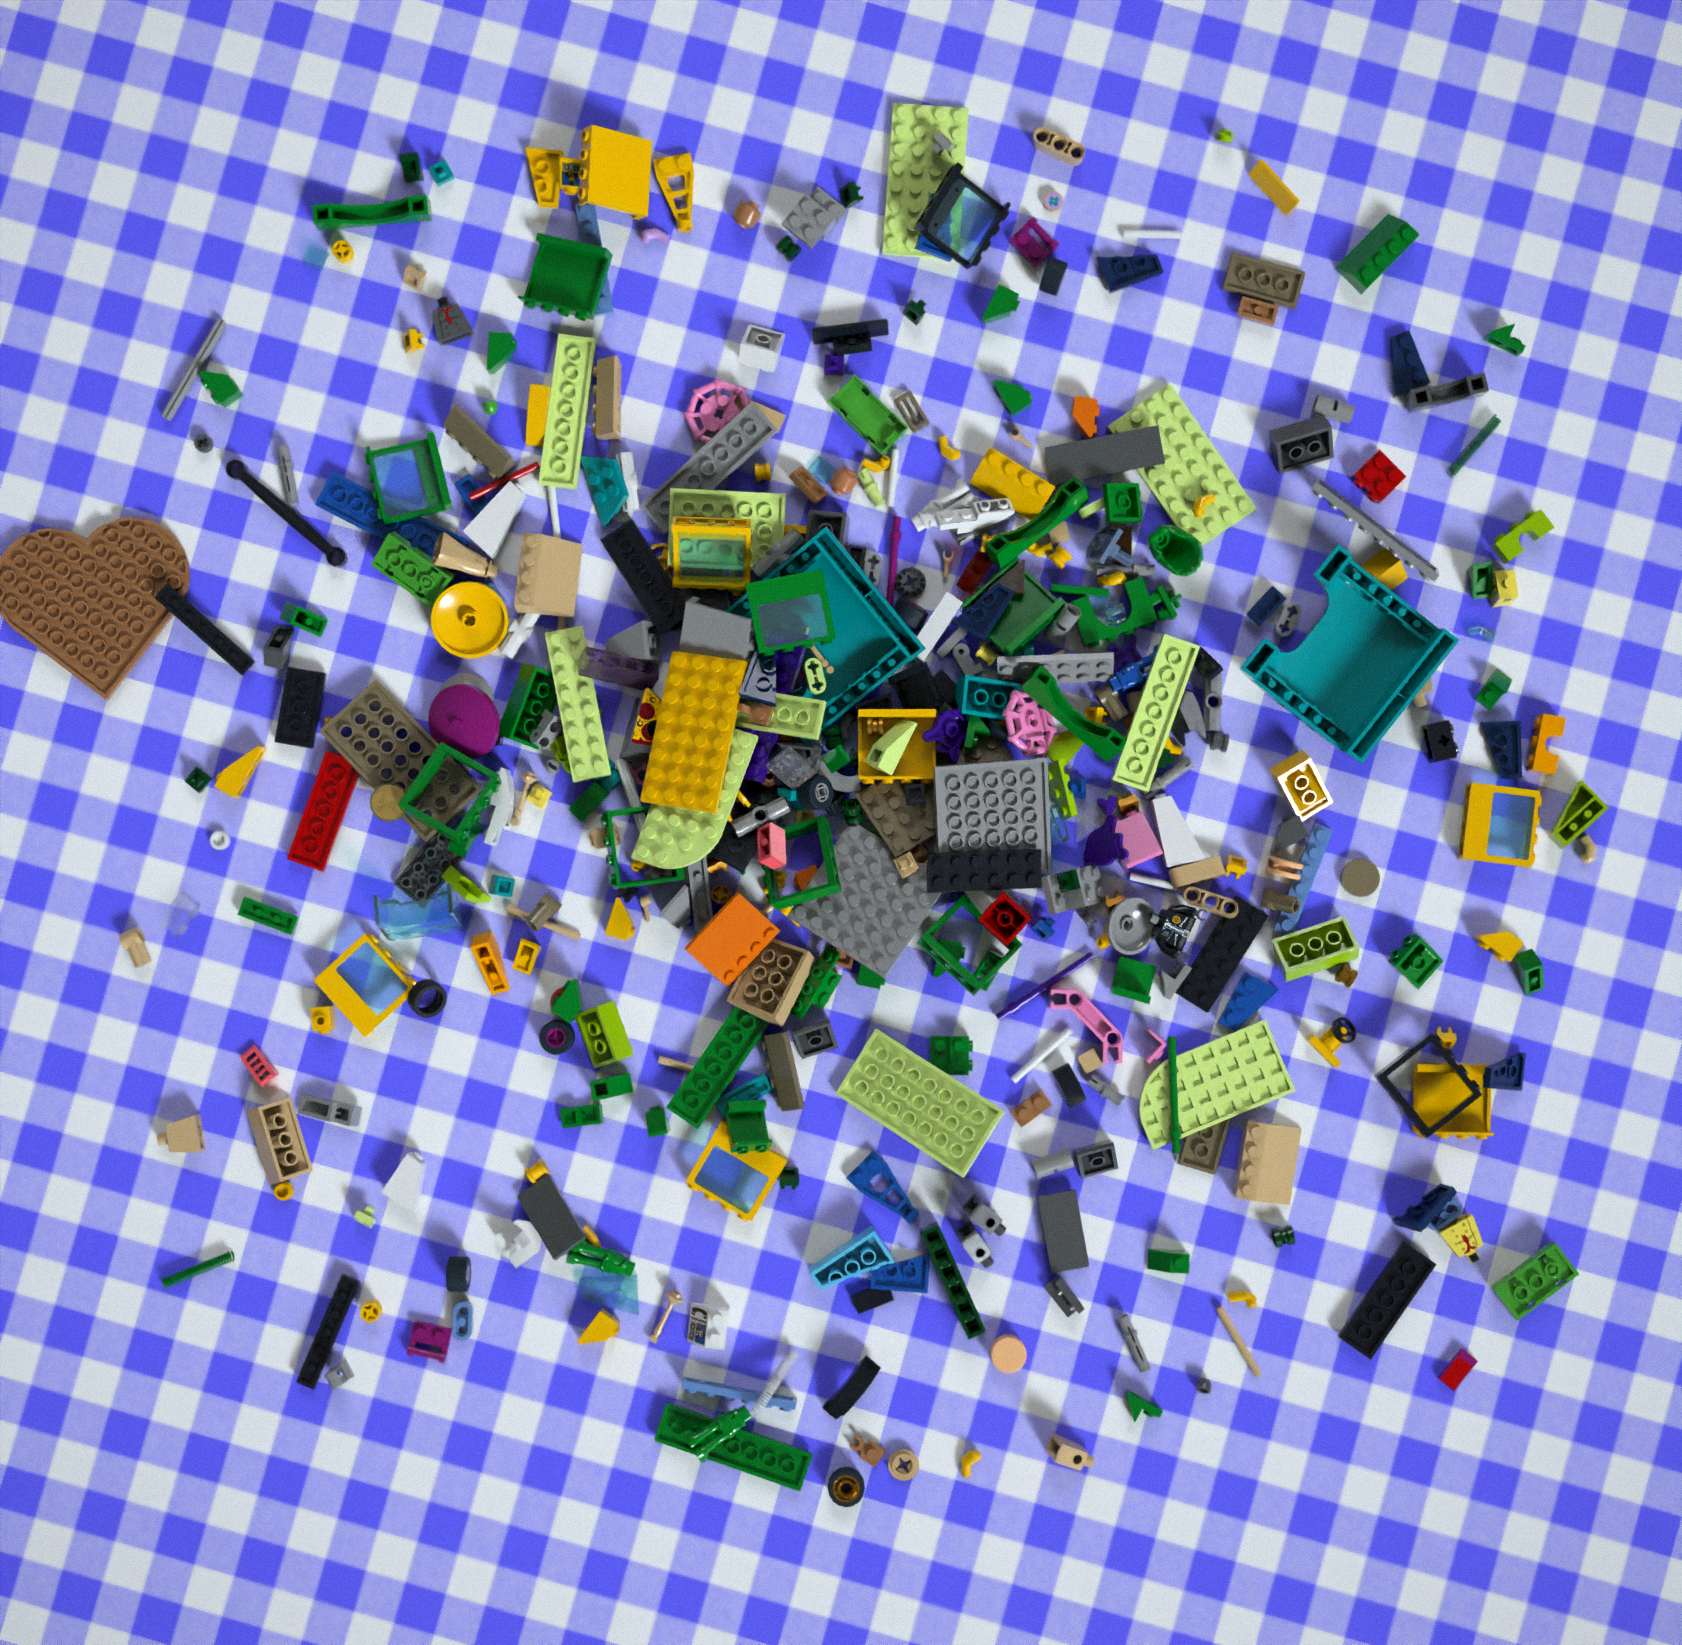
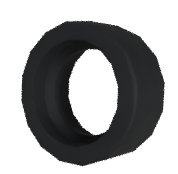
(437, 1004)

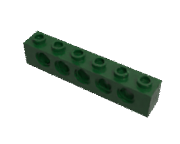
(952, 1280)

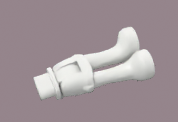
(926, 517)

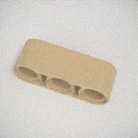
(1054, 138)
(1197, 872)
(1218, 909)

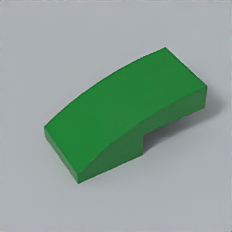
(588, 801)
(581, 1115)

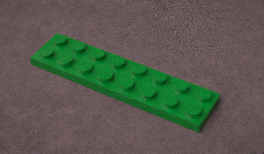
(717, 1066)
(744, 1452)

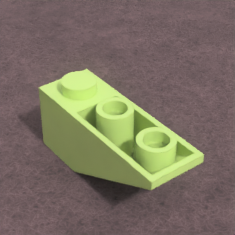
(890, 747)

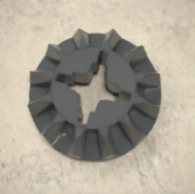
(907, 590)

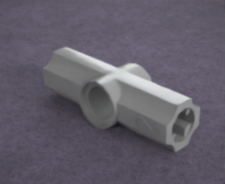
(778, 553)
(1211, 715)
(748, 821)

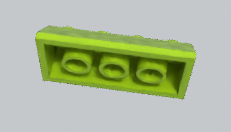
(1315, 948)

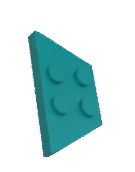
(606, 485)

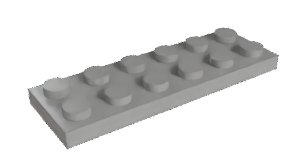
(1062, 667)

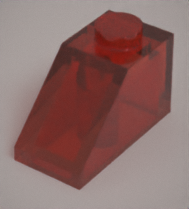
(974, 572)

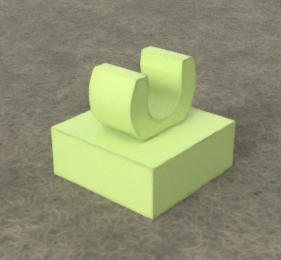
(365, 1217)

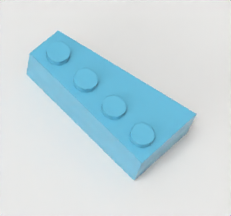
(851, 1259)

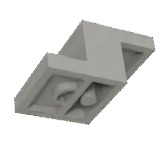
(814, 217)
(1089, 893)

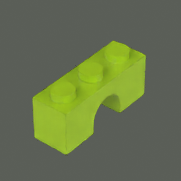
(1508, 546)

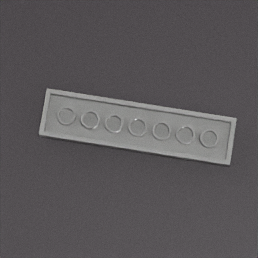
(713, 461)
(1380, 534)

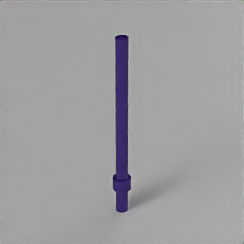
(1013, 1007)

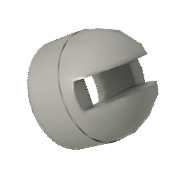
(554, 762)

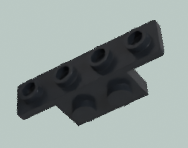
(851, 337)

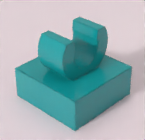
(441, 172)

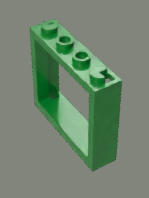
(424, 777)
(611, 858)
(833, 886)
(948, 962)

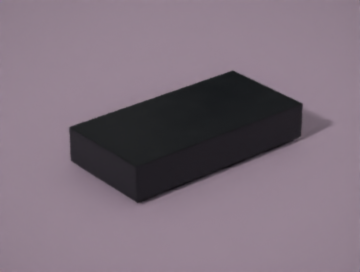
(871, 1298)

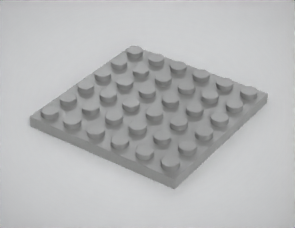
(993, 807)
(876, 907)

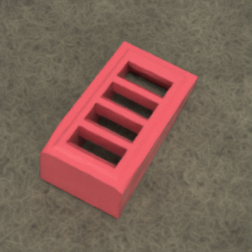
(263, 1061)

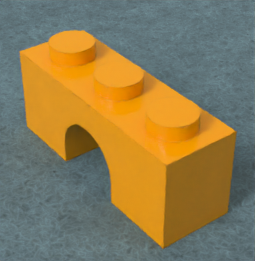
(1540, 759)

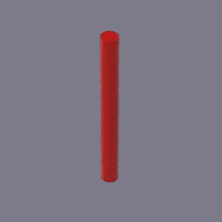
(503, 481)

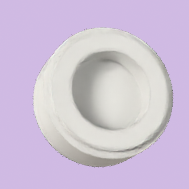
(219, 840)

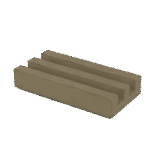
(919, 425)

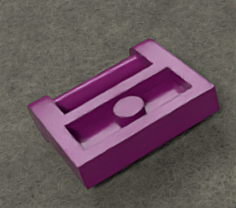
(1029, 247)
(432, 1335)

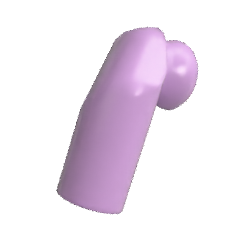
(654, 233)

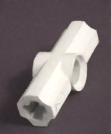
(626, 465)
(518, 634)

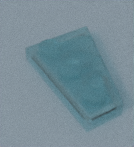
(611, 1291)

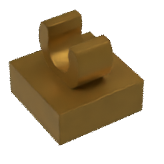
(1127, 804)
(714, 865)
(1111, 903)

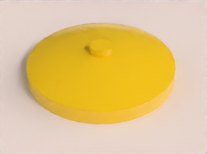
(469, 619)

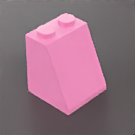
(1137, 839)

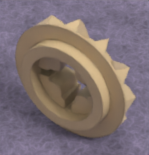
(901, 1473)

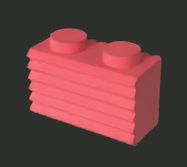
(771, 845)

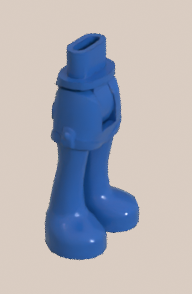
(1130, 675)

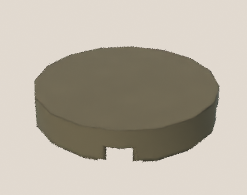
(1360, 877)

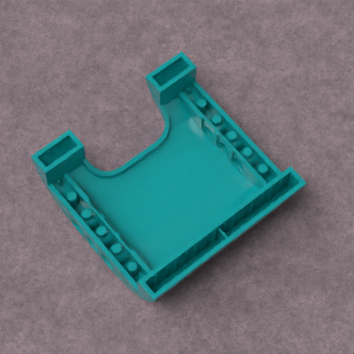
(868, 631)
(1355, 662)

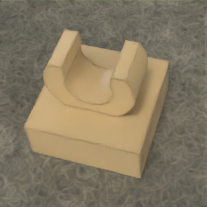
(414, 277)
(906, 865)

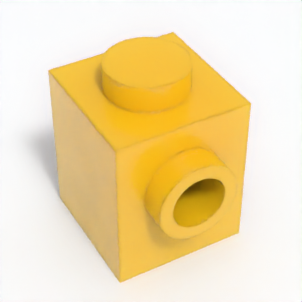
(323, 1019)

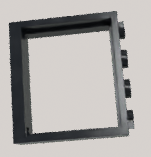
(1449, 1057)

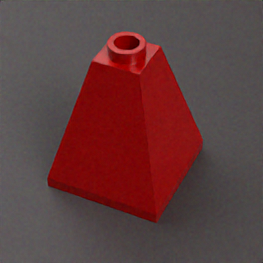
(1005, 918)

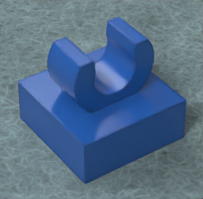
(1078, 787)
(1043, 928)

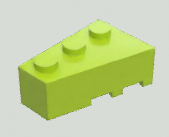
(1577, 815)

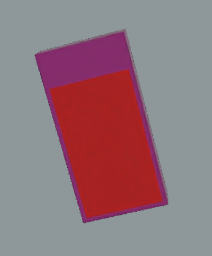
(1457, 1369)

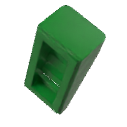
(993, 953)

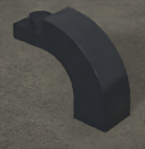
(852, 1388)

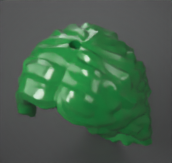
(1175, 550)

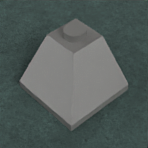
(679, 908)

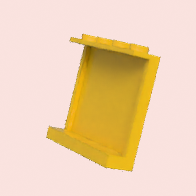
(615, 171)
(918, 755)
(1439, 1089)

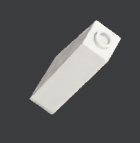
(496, 519)
(937, 624)
(1173, 833)

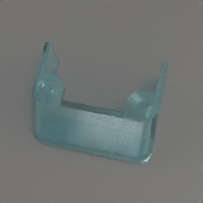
(420, 917)

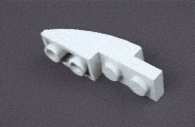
(979, 516)
(504, 809)

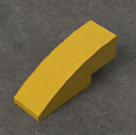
(537, 414)

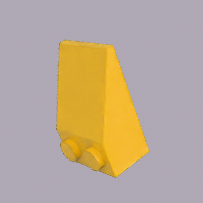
(1301, 785)

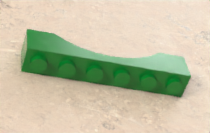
(404, 210)
(1010, 544)
(1101, 739)

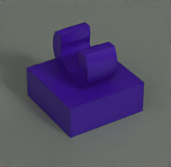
(834, 365)

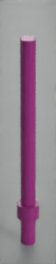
(895, 537)

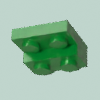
(1122, 503)
(1415, 960)
(951, 1054)

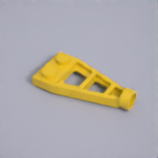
(672, 167)

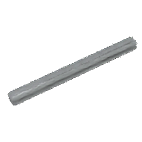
(194, 369)

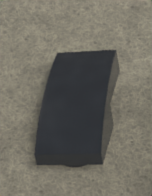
(946, 687)
(1069, 1085)

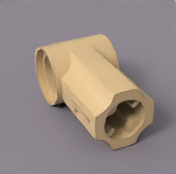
(133, 942)

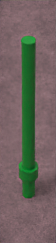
(1175, 1132)

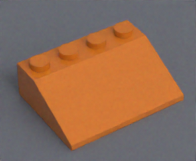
(732, 939)

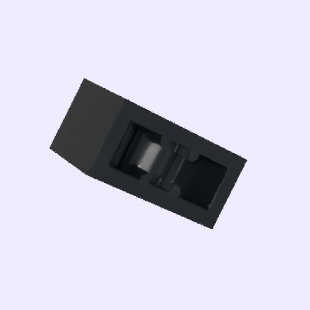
(1436, 750)

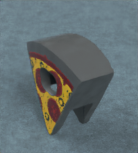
(641, 728)

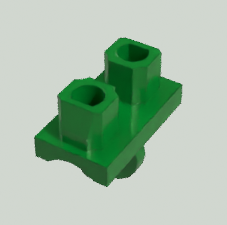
(1168, 611)

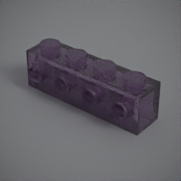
(617, 669)

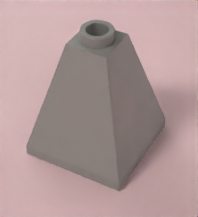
(637, 641)

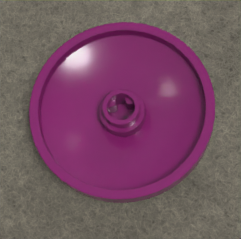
(464, 720)

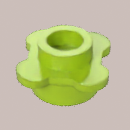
(1224, 136)

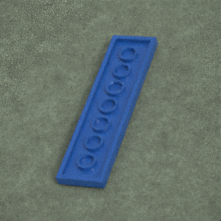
(358, 507)

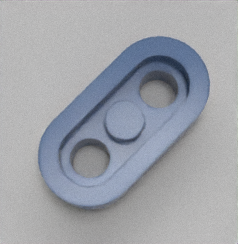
(1446, 1217)
(462, 1320)

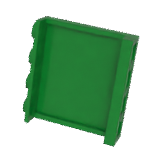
(567, 277)
(1024, 614)

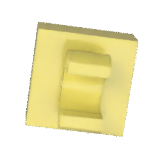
(539, 796)

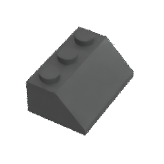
(1302, 443)
(836, 522)

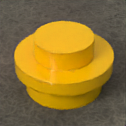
(283, 1190)

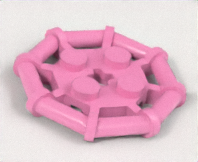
(711, 405)
(1026, 712)

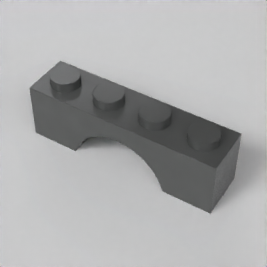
(1456, 391)

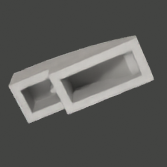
(330, 1110)

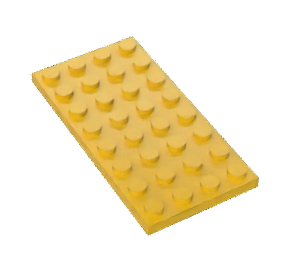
(693, 732)

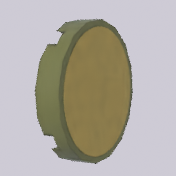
(385, 802)

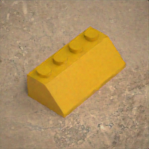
(1005, 478)

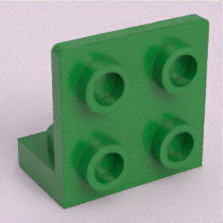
(1133, 979)

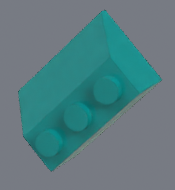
(983, 696)

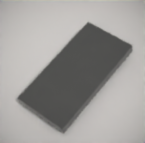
(423, 875)
(551, 1217)
(1063, 1231)

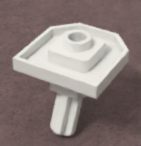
(519, 1241)

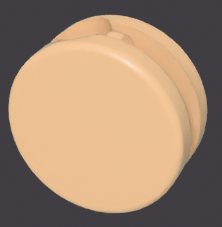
(1283, 867)
(1008, 1353)

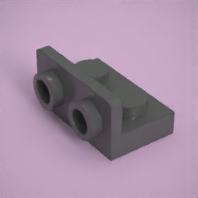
(1063, 1296)

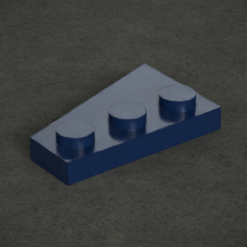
(1127, 271)
(985, 612)
(1432, 1203)

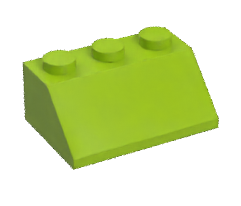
(604, 1034)

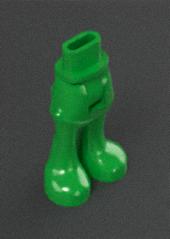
(610, 1263)
(727, 1423)

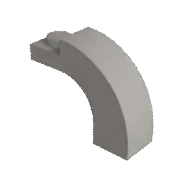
(839, 782)

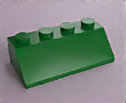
(1376, 252)
(528, 700)

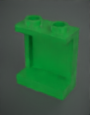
(747, 1126)

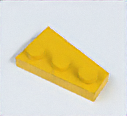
(546, 175)

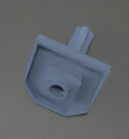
(1105, 546)

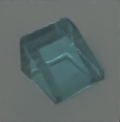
(315, 257)
(821, 470)

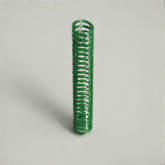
(193, 1270)

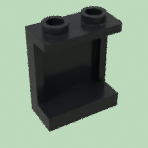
(917, 688)

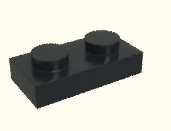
(1207, 665)

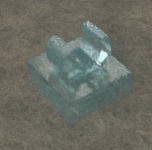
(1114, 614)

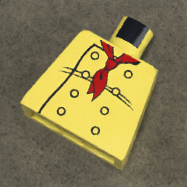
(1503, 587)
(1462, 1237)

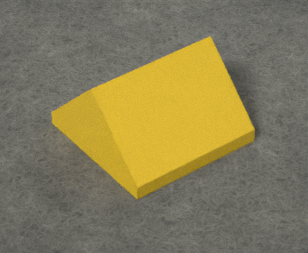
(1386, 569)

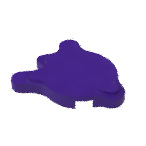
(1126, 655)
(948, 732)
(1105, 845)

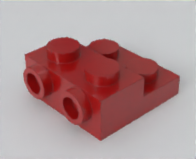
(1378, 477)

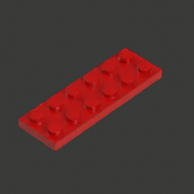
(324, 812)

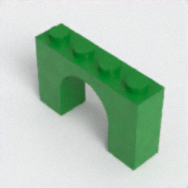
(1140, 615)

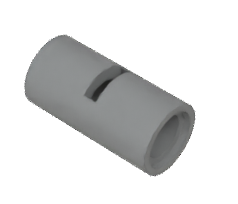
(1333, 409)
(1063, 623)
(1056, 1161)

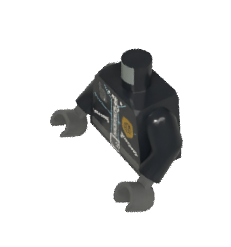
(1173, 928)

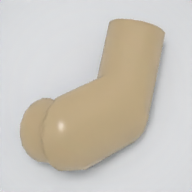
(1590, 853)

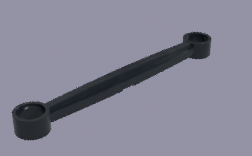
(286, 513)

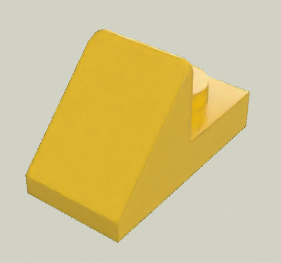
(526, 956)

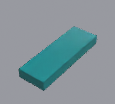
(748, 1091)

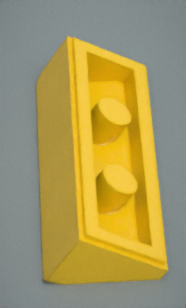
(1274, 187)

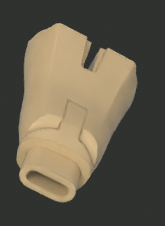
(456, 556)

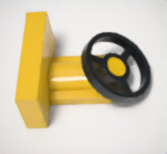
(1332, 1040)

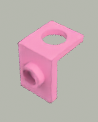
(1158, 1050)

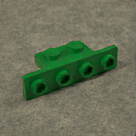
(819, 984)

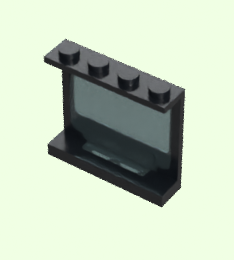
(961, 218)

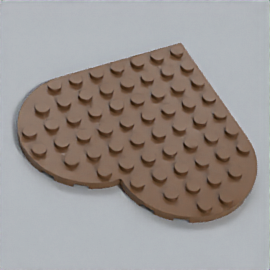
(93, 596)

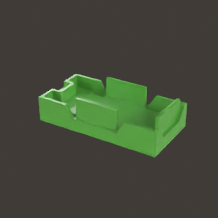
(867, 416)
(412, 569)
(1534, 1280)

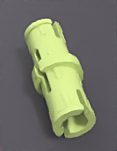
(870, 487)

